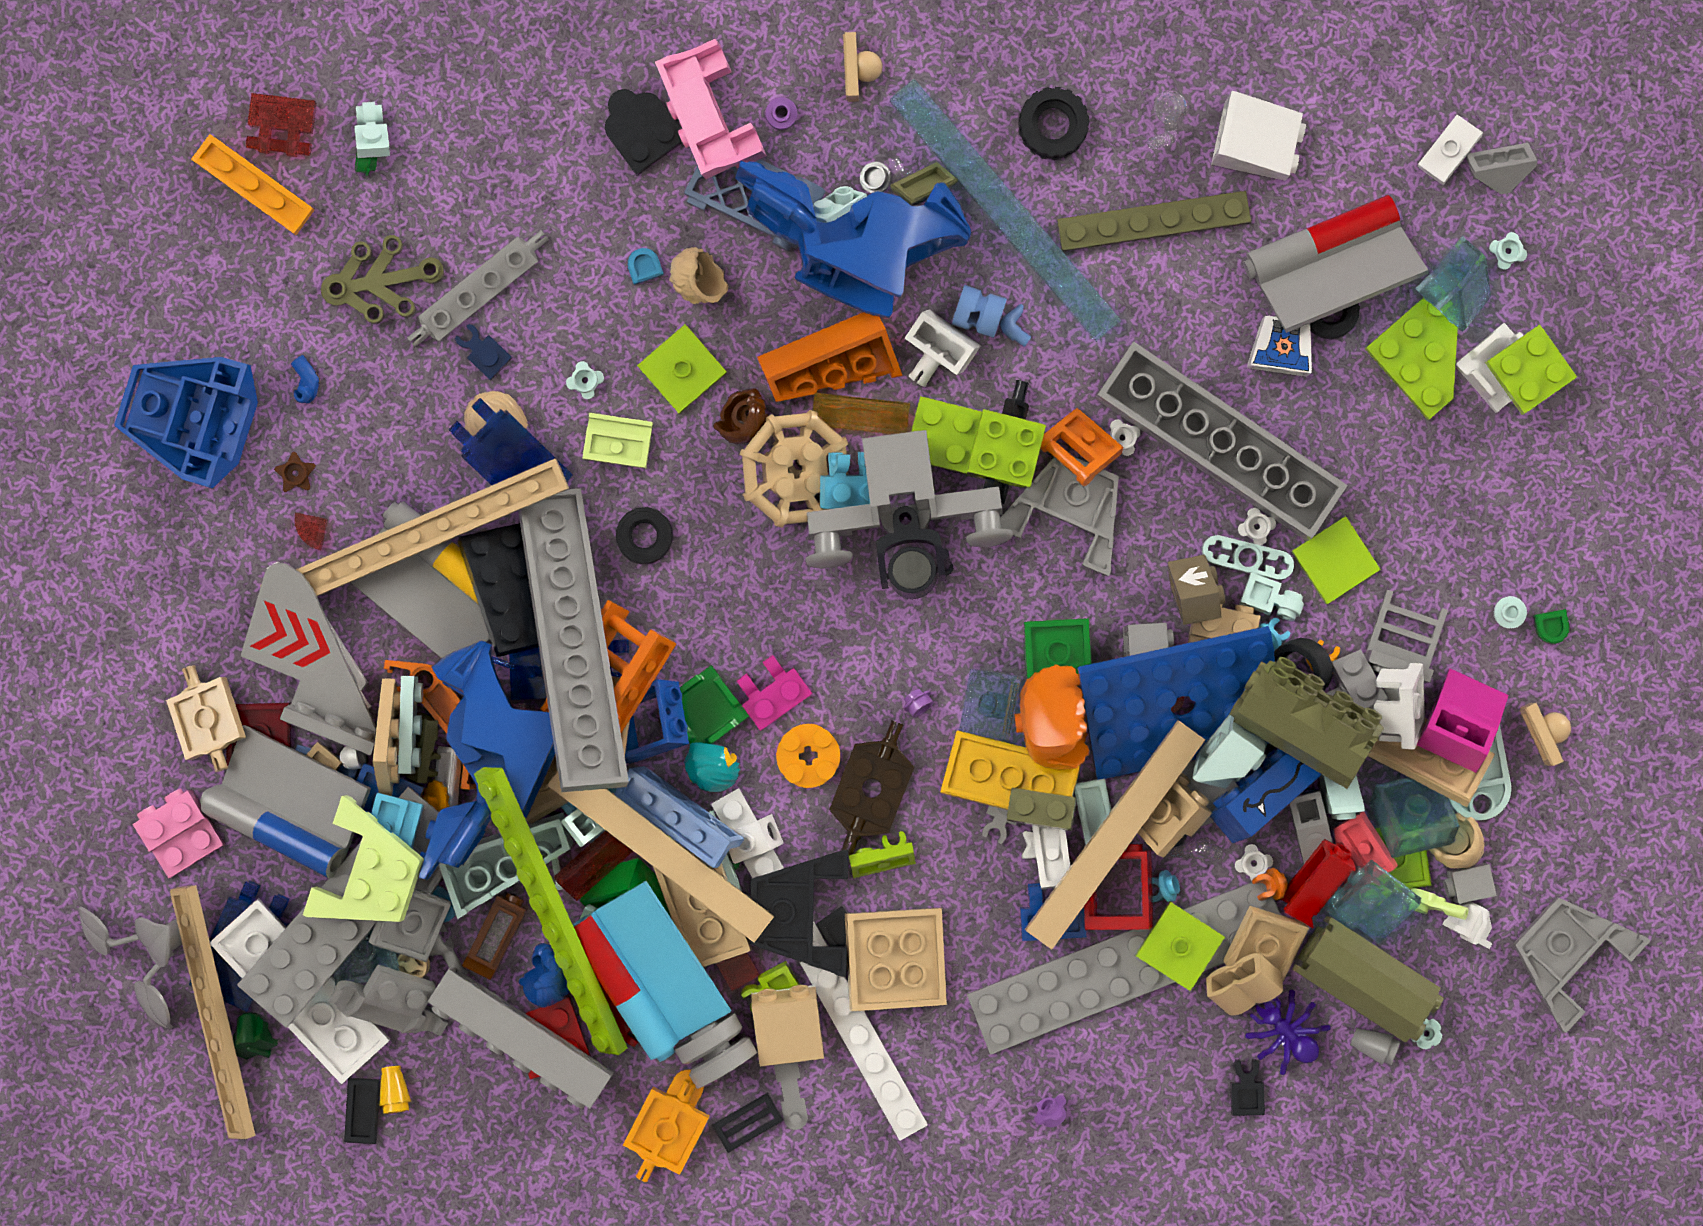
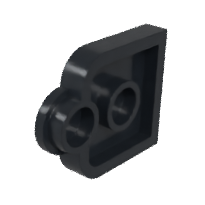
(640, 128)

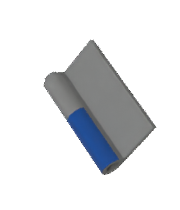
(284, 802)

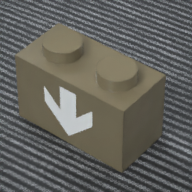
(1195, 589)

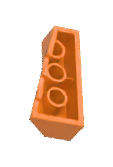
(831, 358)

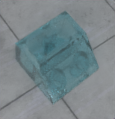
(1458, 283)

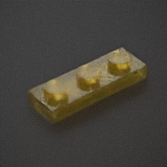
(862, 413)

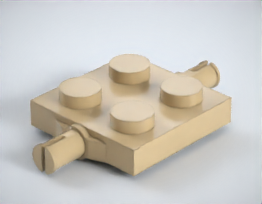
(205, 718)

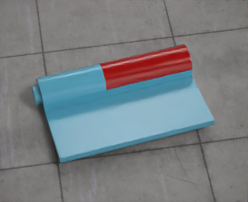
(649, 971)

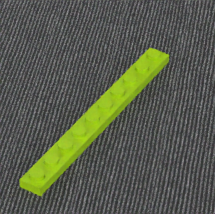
(550, 910)

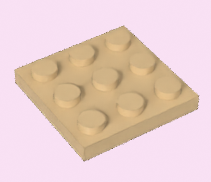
(895, 959)

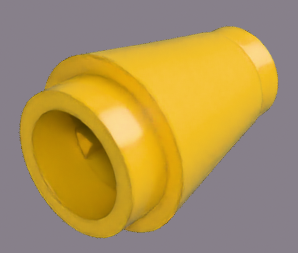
(393, 1091)

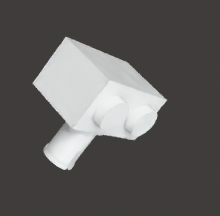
(940, 345)

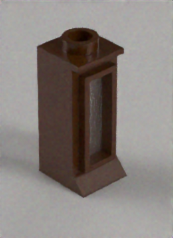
(496, 935)

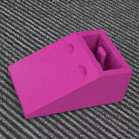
(1463, 720)

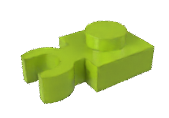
(775, 978)

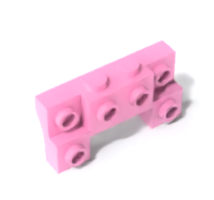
(694, 104)

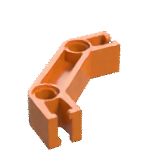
(438, 701)

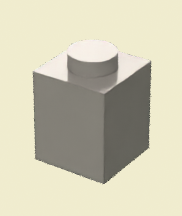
(1469, 883)

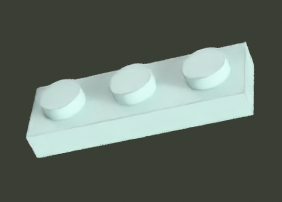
(409, 725)

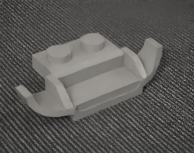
(390, 1001)

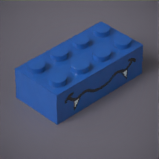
(1261, 795)

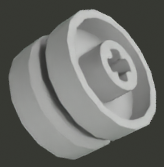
(714, 1047)

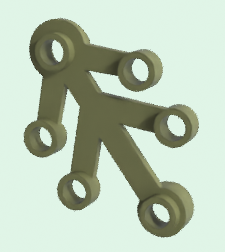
(376, 280)

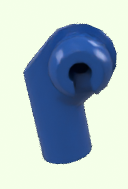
(308, 382)

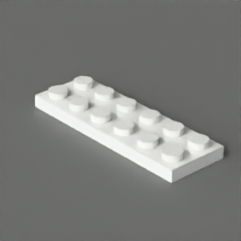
(333, 1038)

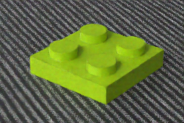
(1531, 369)

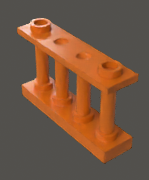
(643, 667)

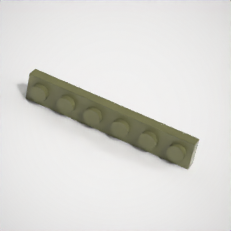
(1153, 221)

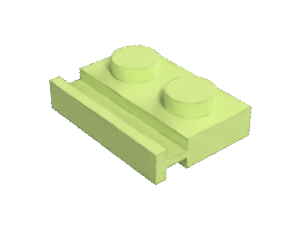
(617, 440)

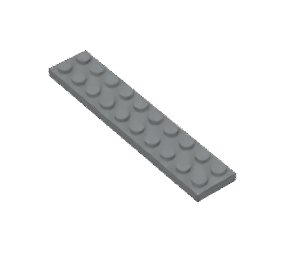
(572, 644)
(1095, 976)

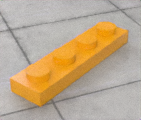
(252, 184)

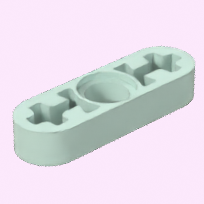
(1269, 571)

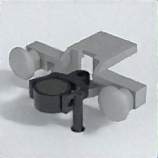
(898, 467)

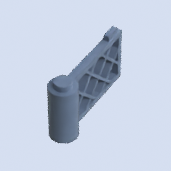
(702, 202)

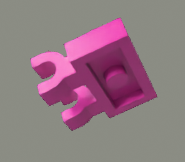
(776, 698)

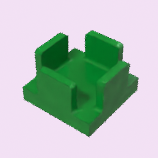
(1056, 643)
(710, 707)

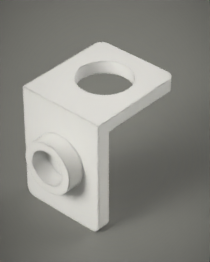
(756, 839)

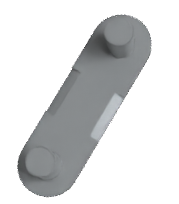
(793, 1107)

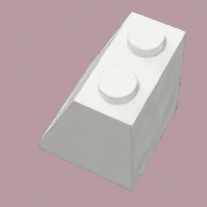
(1258, 137)

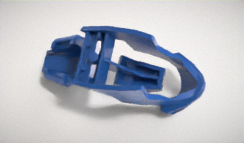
(863, 252)
(485, 734)

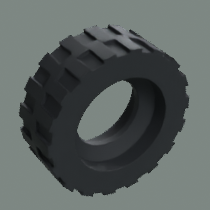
(1058, 99)

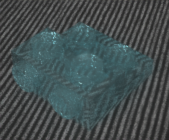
(1373, 902)

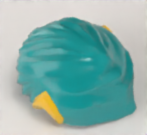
(711, 767)

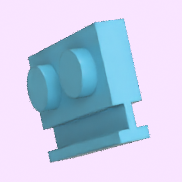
(398, 816)

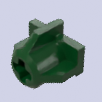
(253, 1036)

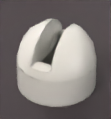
(352, 758)

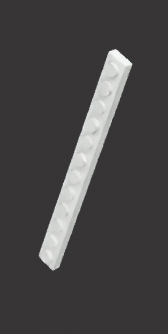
(834, 993)

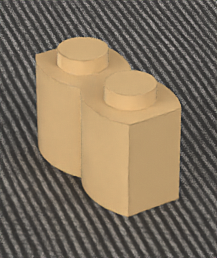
(1244, 984)

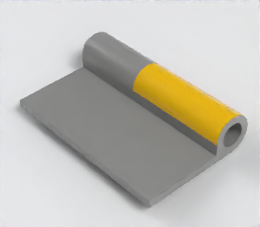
(427, 592)

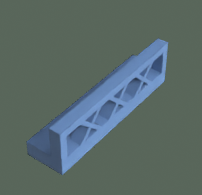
(678, 816)

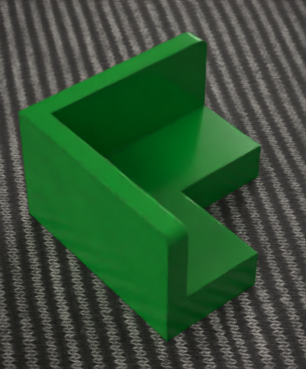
(620, 880)

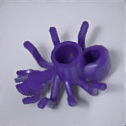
(1288, 1033)

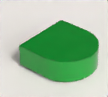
(1552, 626)

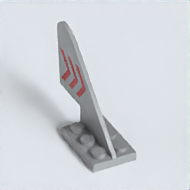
(297, 640)

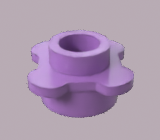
(1051, 1111)

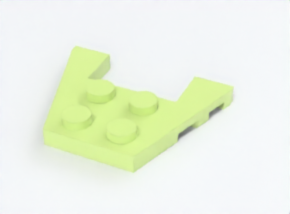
(380, 877)

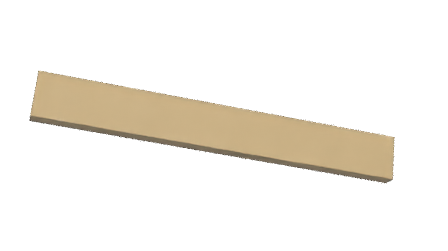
(1114, 834)
(670, 858)
(212, 1012)

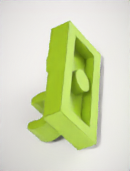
(870, 861)

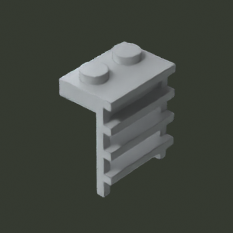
(1386, 656)

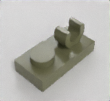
(426, 743)

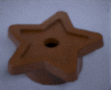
(286, 470)

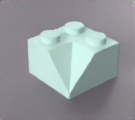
(1228, 755)

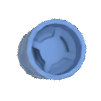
(989, 313)

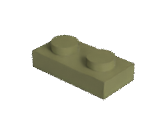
(1041, 809)

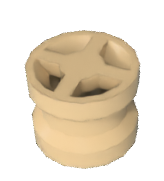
(411, 966)

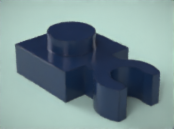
(486, 354)

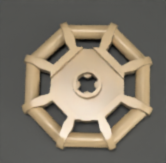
(780, 457)

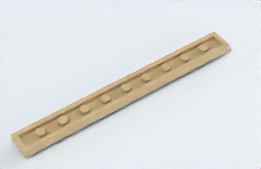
(435, 527)

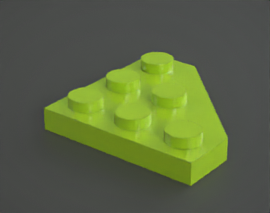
(1420, 356)

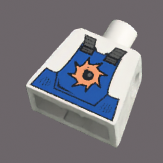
(1281, 351)

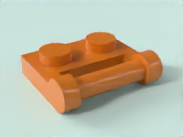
(1087, 440)

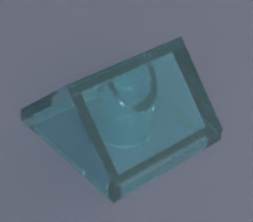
(990, 704)

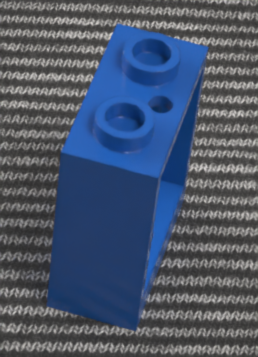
(672, 722)

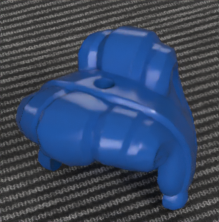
(546, 982)

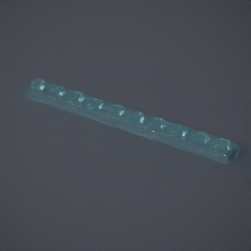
(1005, 210)

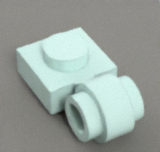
(370, 131)
(1263, 595)

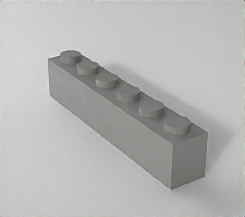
(520, 1037)

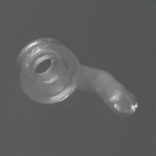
(1165, 113)

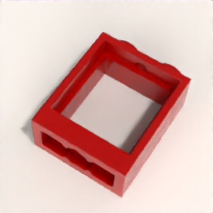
(1126, 921)

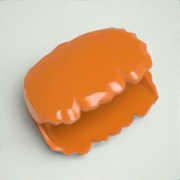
(1053, 718)

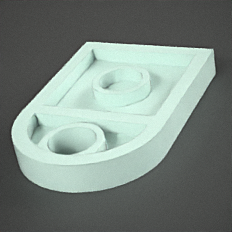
(1491, 785)

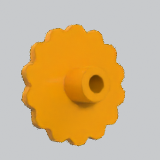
(436, 795)

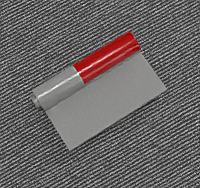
(1335, 264)

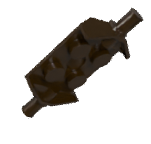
(877, 761)

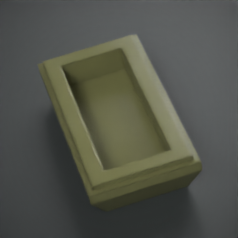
(919, 185)

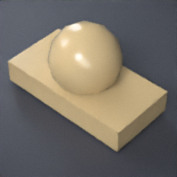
(862, 66)
(1546, 732)

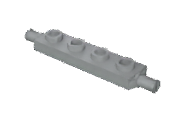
(478, 288)

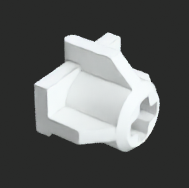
(1475, 927)

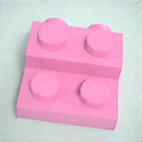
(178, 832)

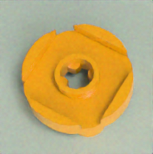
(822, 767)

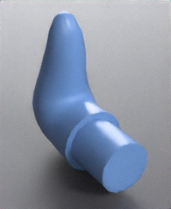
(1011, 330)

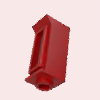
(1317, 881)

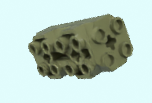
(1307, 723)
(1368, 980)

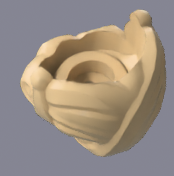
(1466, 849)

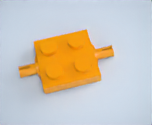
(666, 1130)

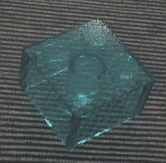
(1413, 817)

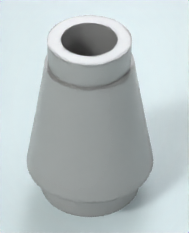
(1375, 1045)

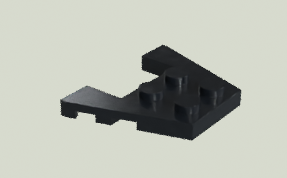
(790, 898)

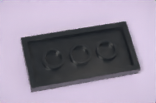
(502, 587)

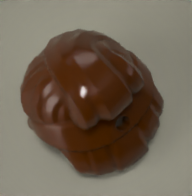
(742, 416)

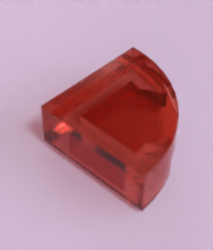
(311, 529)

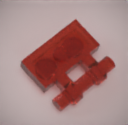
(281, 114)

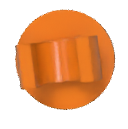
(1274, 882)

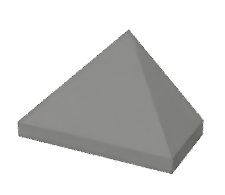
(1502, 167)

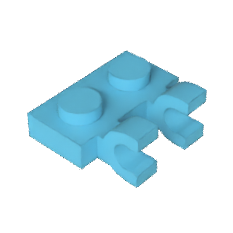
(843, 490)

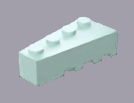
(492, 868)

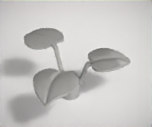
(159, 941)

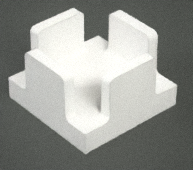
(1479, 375)
(1405, 711)

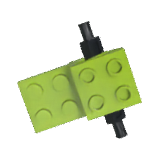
(983, 442)

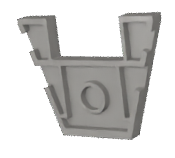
(1063, 497)
(1560, 944)

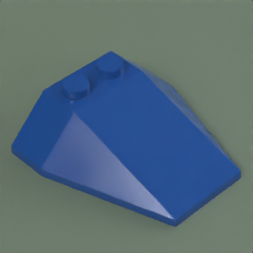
(191, 415)

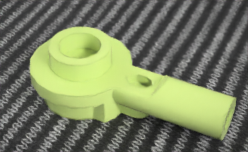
(1433, 902)

